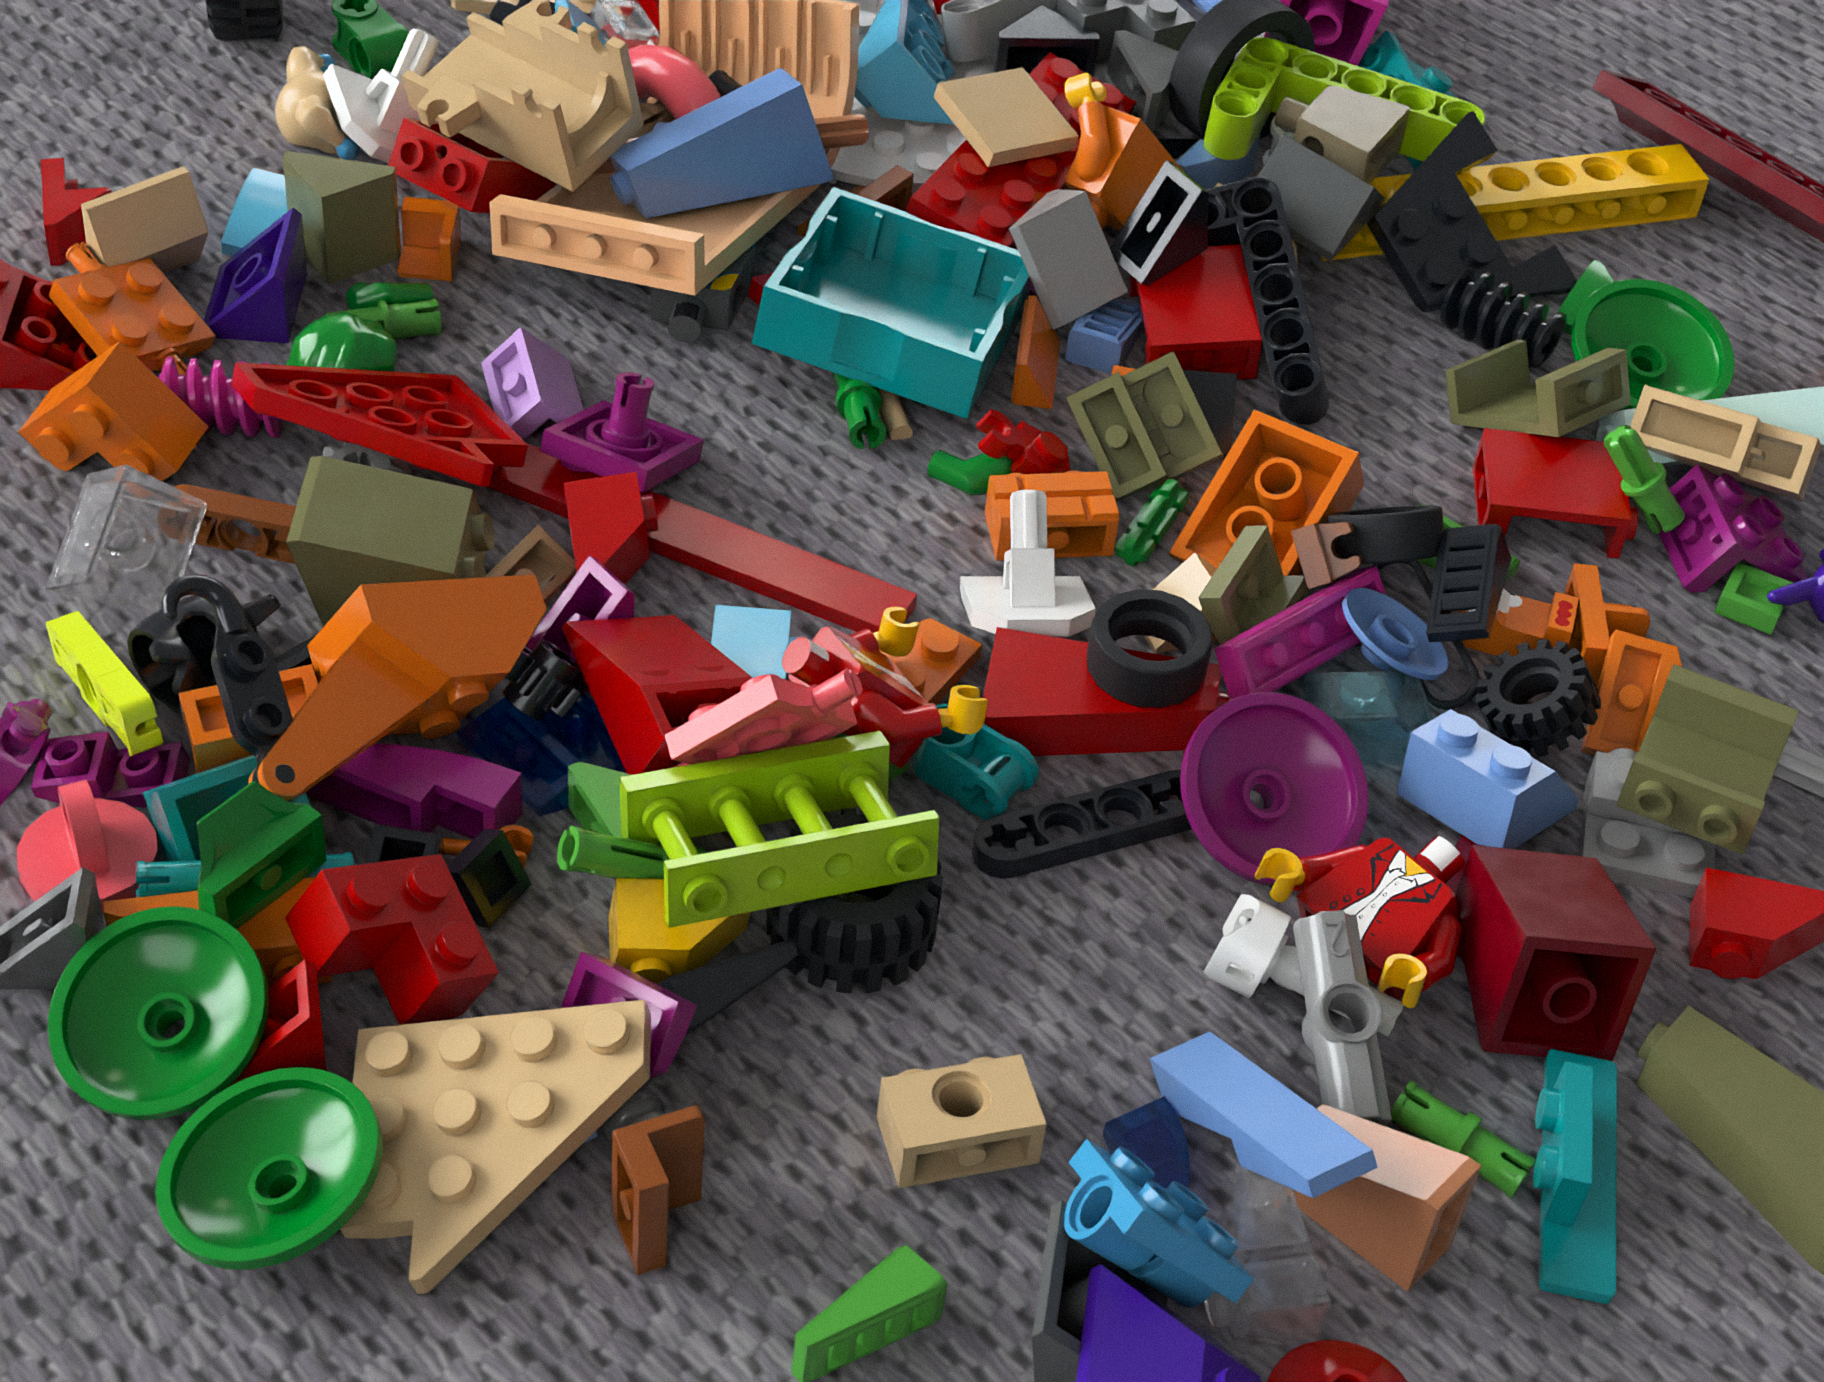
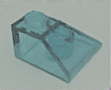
(1371, 708)

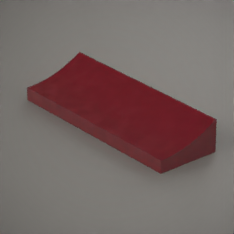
(1717, 151)

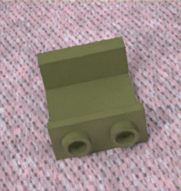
(1498, 394)
(1707, 759)

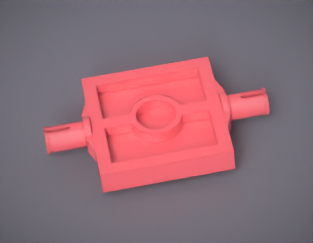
(766, 717)

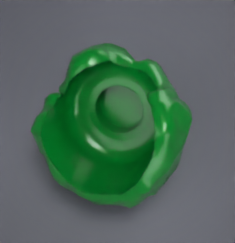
(344, 343)

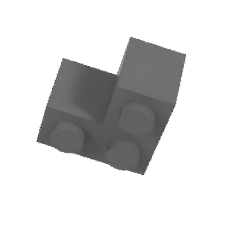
(1152, 19)

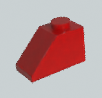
(610, 522)
(1751, 924)

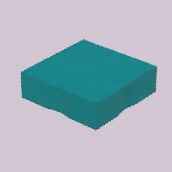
(894, 302)

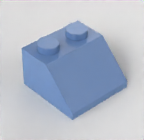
(1481, 783)

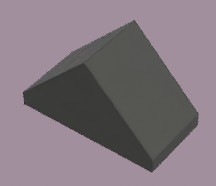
(1142, 73)

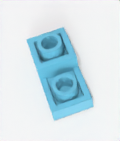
(256, 208)

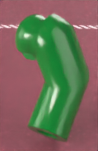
(367, 295)
(967, 475)

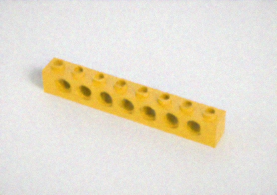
(1570, 193)

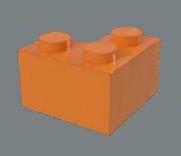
(117, 411)

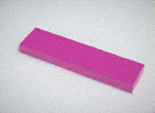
(1293, 639)

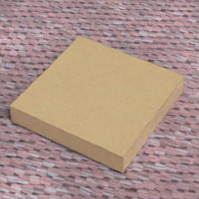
(1005, 116)

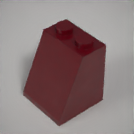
(1548, 952)

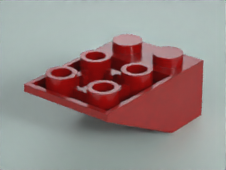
(35, 337)
(649, 681)

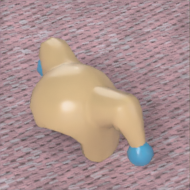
(306, 109)

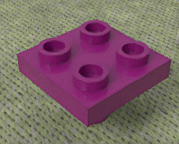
(622, 438)

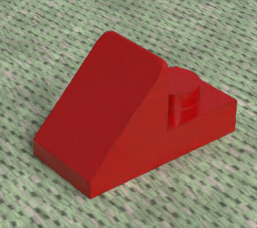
(63, 209)

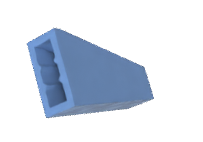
(725, 151)

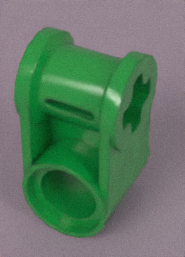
(367, 36)

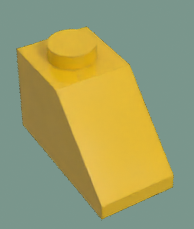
(652, 949)

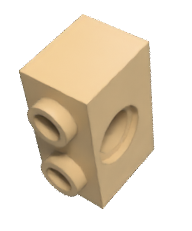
(994, 1129)

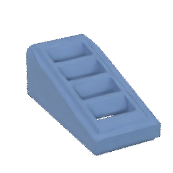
(1105, 335)

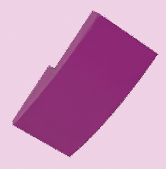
(107, 769)

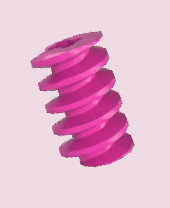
(216, 400)

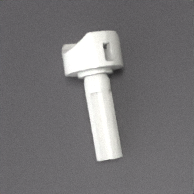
(1258, 951)

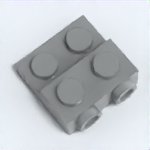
(1631, 845)

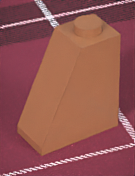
(1405, 1208)

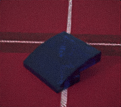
(542, 747)

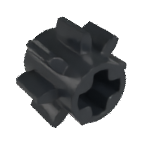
(543, 681)

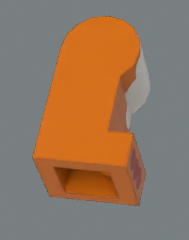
(1528, 621)

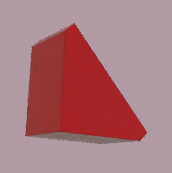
(293, 1025)

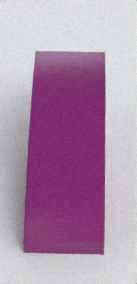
(424, 789)

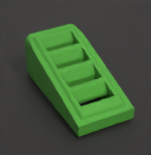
(879, 1309)

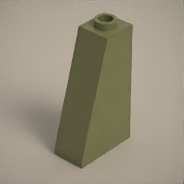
(1747, 1119)

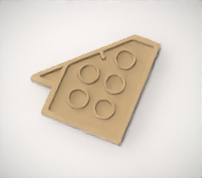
(485, 1116)

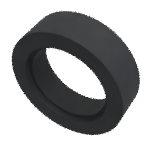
(1215, 43)

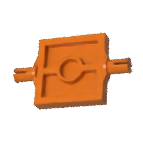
(130, 306)

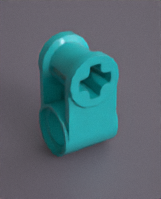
(975, 768)

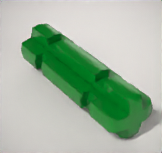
(1152, 522)

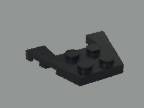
(1437, 233)

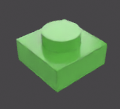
(1746, 598)

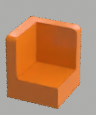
(429, 239)

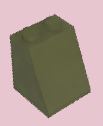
(382, 527)

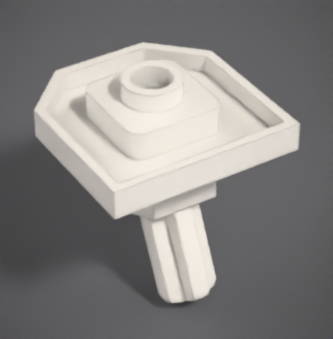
(374, 108)
(1028, 592)

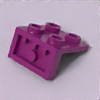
(1725, 527)

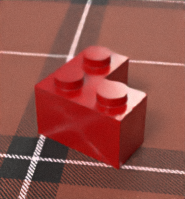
(402, 924)

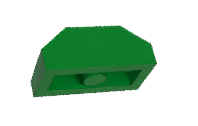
(255, 852)

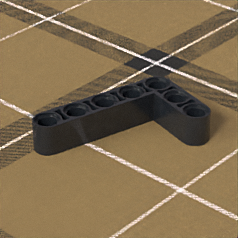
(1254, 217)

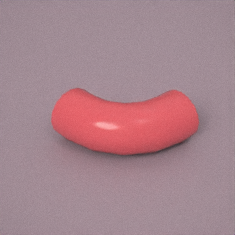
(671, 79)

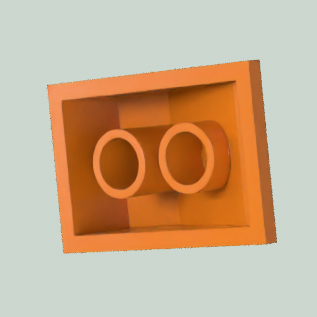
(1273, 480)

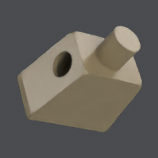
(1347, 129)

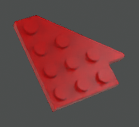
(406, 415)

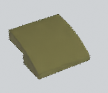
(1145, 426)
(1249, 586)

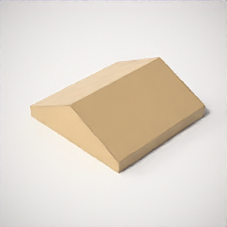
(148, 220)

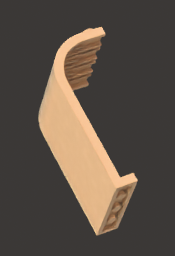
(690, 248)

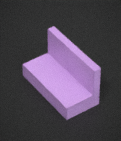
(530, 383)

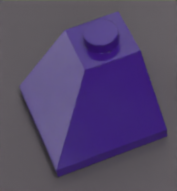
(1141, 1340)

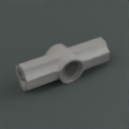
(1336, 979)

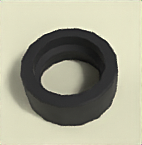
(1391, 533)
(1146, 681)

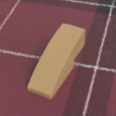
(1726, 442)

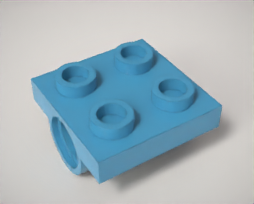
(1151, 1229)

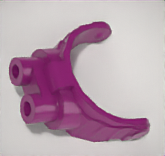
(22, 739)

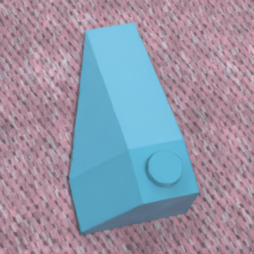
(903, 63)

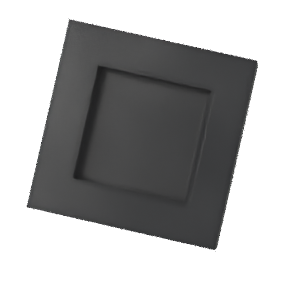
(489, 876)

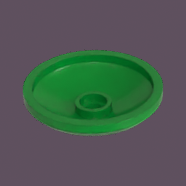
(1666, 335)
(136, 983)
(252, 1145)

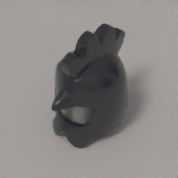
(178, 652)

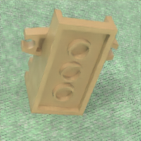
(534, 92)

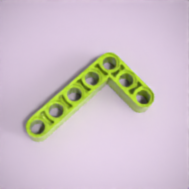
(1274, 69)

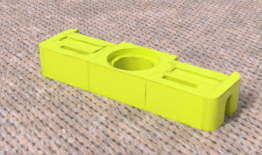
(105, 682)

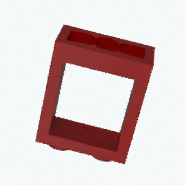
(461, 168)

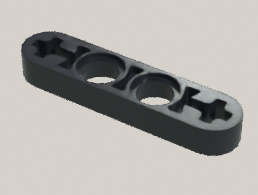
(1087, 817)

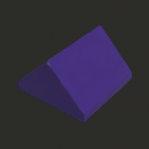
(261, 285)

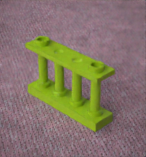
(770, 788)

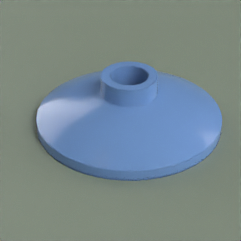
(1393, 635)

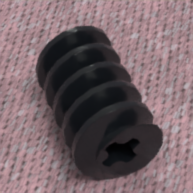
(1498, 321)

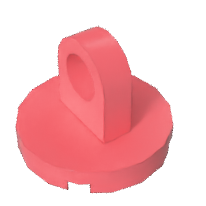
(87, 834)

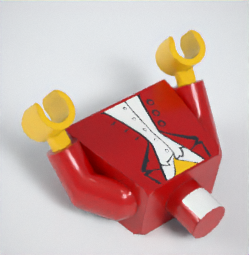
(888, 698)
(1399, 902)

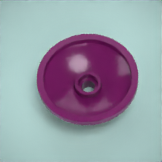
(1297, 764)

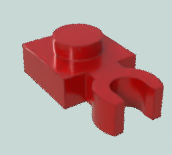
(1025, 445)

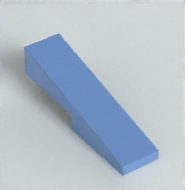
(1268, 1123)

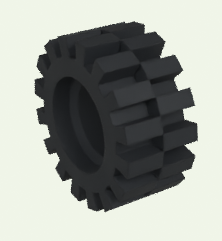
(1531, 674)

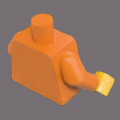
(1114, 154)

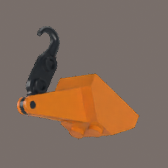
(384, 665)

